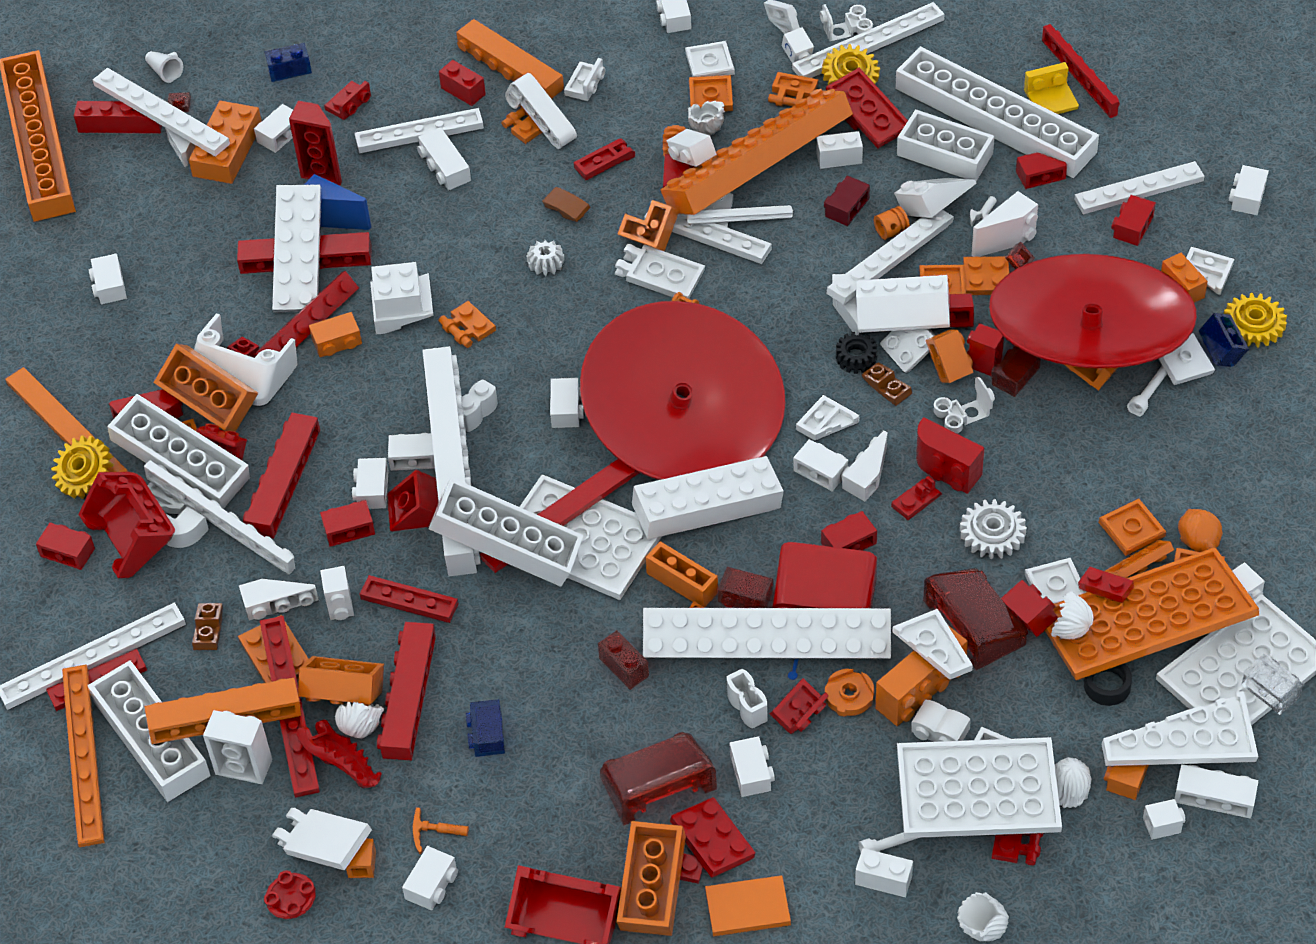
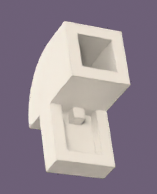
(188, 528)

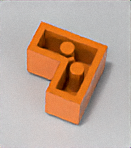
(653, 230)

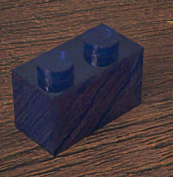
(288, 62)
(1223, 340)
(487, 728)

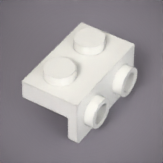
(585, 80)

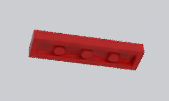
(409, 599)
(56, 692)

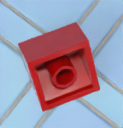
(413, 502)

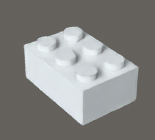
(237, 746)

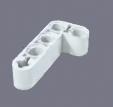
(542, 110)

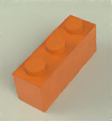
(681, 574)

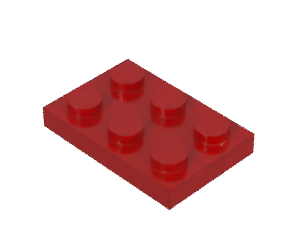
(713, 837)

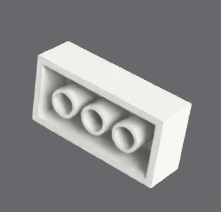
(945, 145)

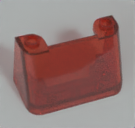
(976, 614)
(657, 773)

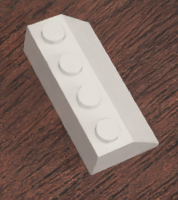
(903, 303)

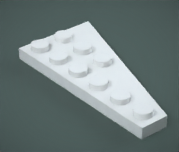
(1194, 736)

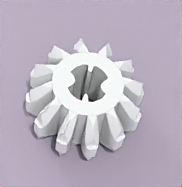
(545, 257)

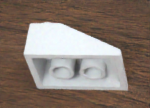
(929, 197)
(1006, 226)

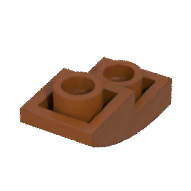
(566, 203)
(884, 382)
(208, 626)

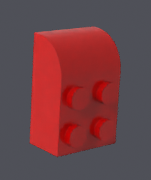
(948, 456)

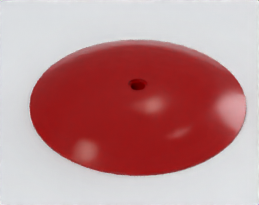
(1092, 311)
(691, 351)

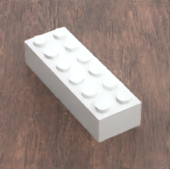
(185, 453)
(707, 497)
(506, 532)
(122, 701)

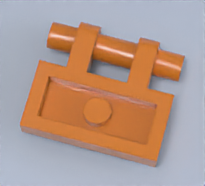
(791, 85)
(523, 130)
(473, 322)

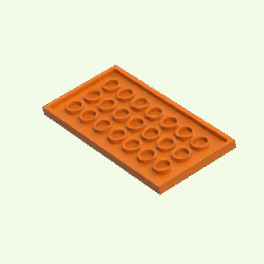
(1160, 612)

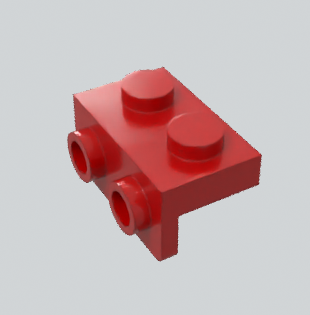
(227, 440)
(798, 706)

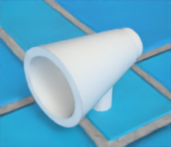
(167, 66)

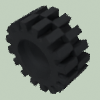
(856, 362)

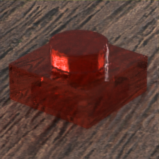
(180, 100)
(1019, 256)

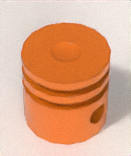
(893, 222)

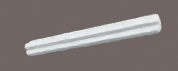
(740, 214)

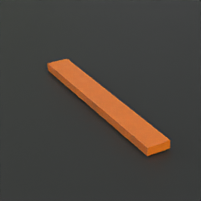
(51, 411)
(83, 756)

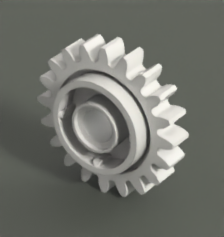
(993, 529)

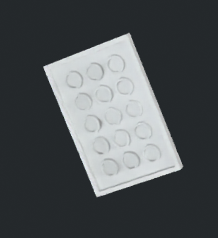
(611, 543)
(1218, 661)
(978, 787)

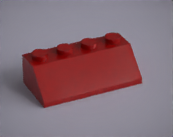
(112, 118)
(314, 142)

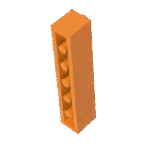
(506, 57)
(191, 715)

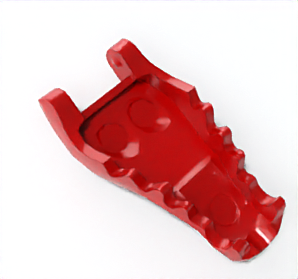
(340, 752)

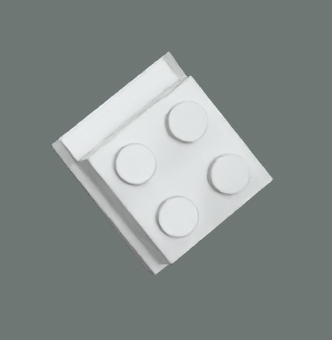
(399, 296)

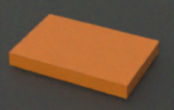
(747, 905)

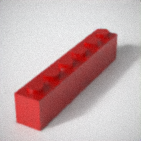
(335, 252)
(282, 474)
(407, 691)

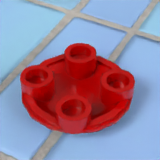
(290, 895)

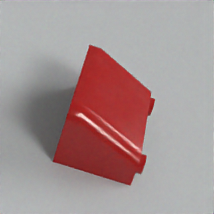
(129, 516)
(824, 577)
(562, 907)

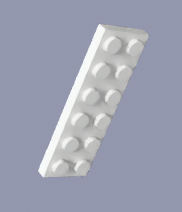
(296, 246)

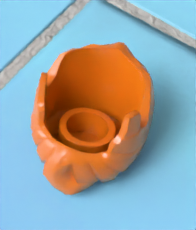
(1200, 530)

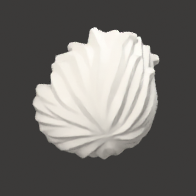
(707, 118)
(1075, 618)
(358, 719)
(1072, 782)
(983, 917)

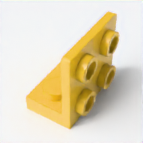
(1050, 88)

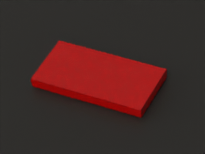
(870, 108)

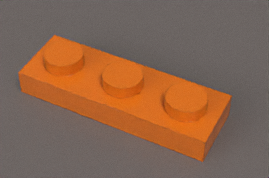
(1140, 560)

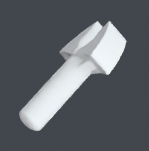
(974, 215)

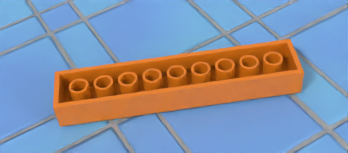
(36, 136)
(756, 151)

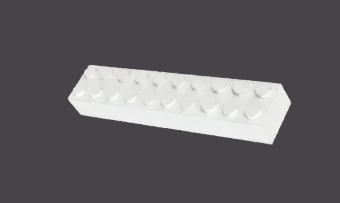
(995, 110)
(449, 443)
(767, 633)

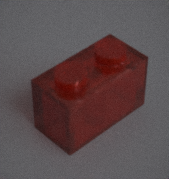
(1015, 371)
(744, 589)
(623, 660)

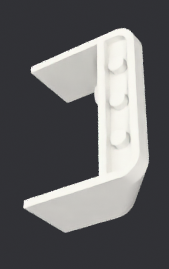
(263, 373)

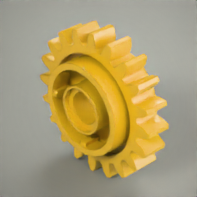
(841, 62)
(1257, 319)
(80, 465)

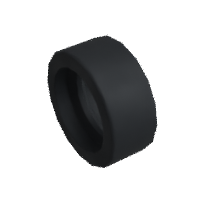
(1108, 697)

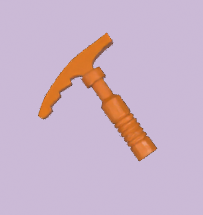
(440, 828)

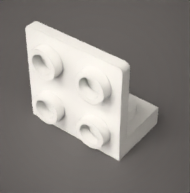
(907, 346)

